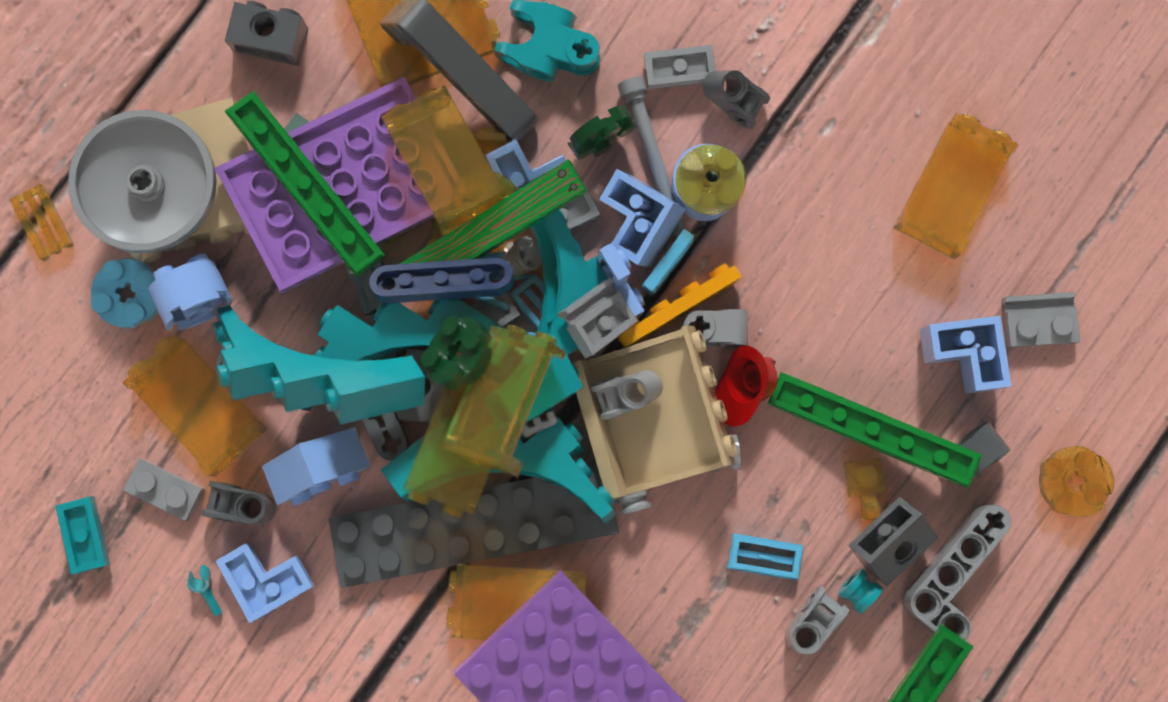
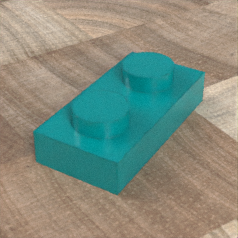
(82, 535)

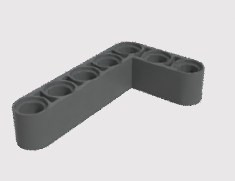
(422, 26)

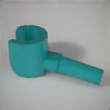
(202, 586)

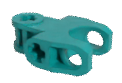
(552, 44)

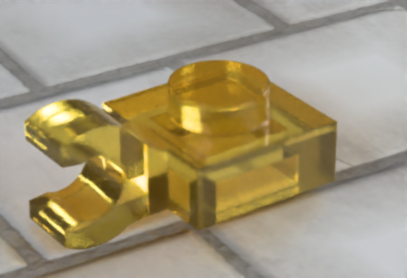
(865, 480)

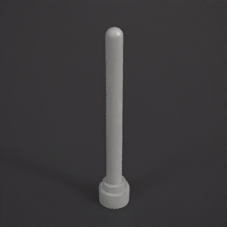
(633, 92)

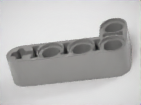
(961, 568)

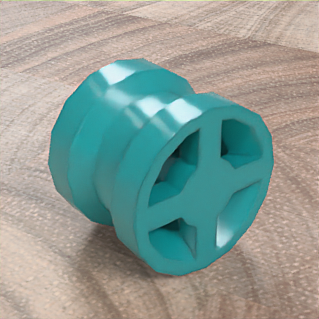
(860, 591)

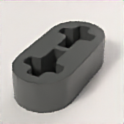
(379, 439)

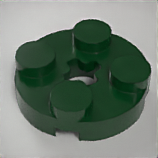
(597, 133)
(440, 356)

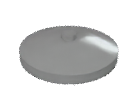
(142, 181)

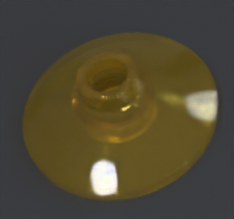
(708, 196)

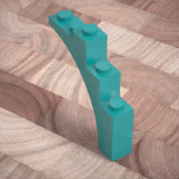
(565, 281)
(394, 330)
(301, 380)
(544, 456)

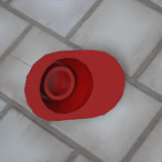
(746, 384)

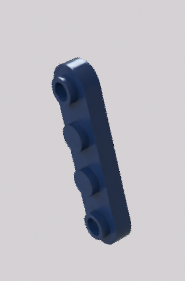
(442, 280)

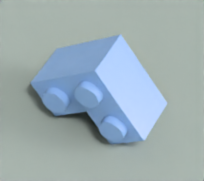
(648, 221)
(976, 345)
(314, 465)

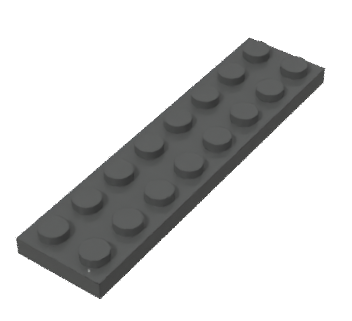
(423, 538)

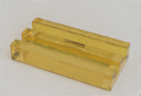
(55, 247)

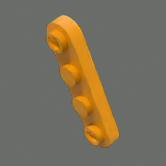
(691, 297)

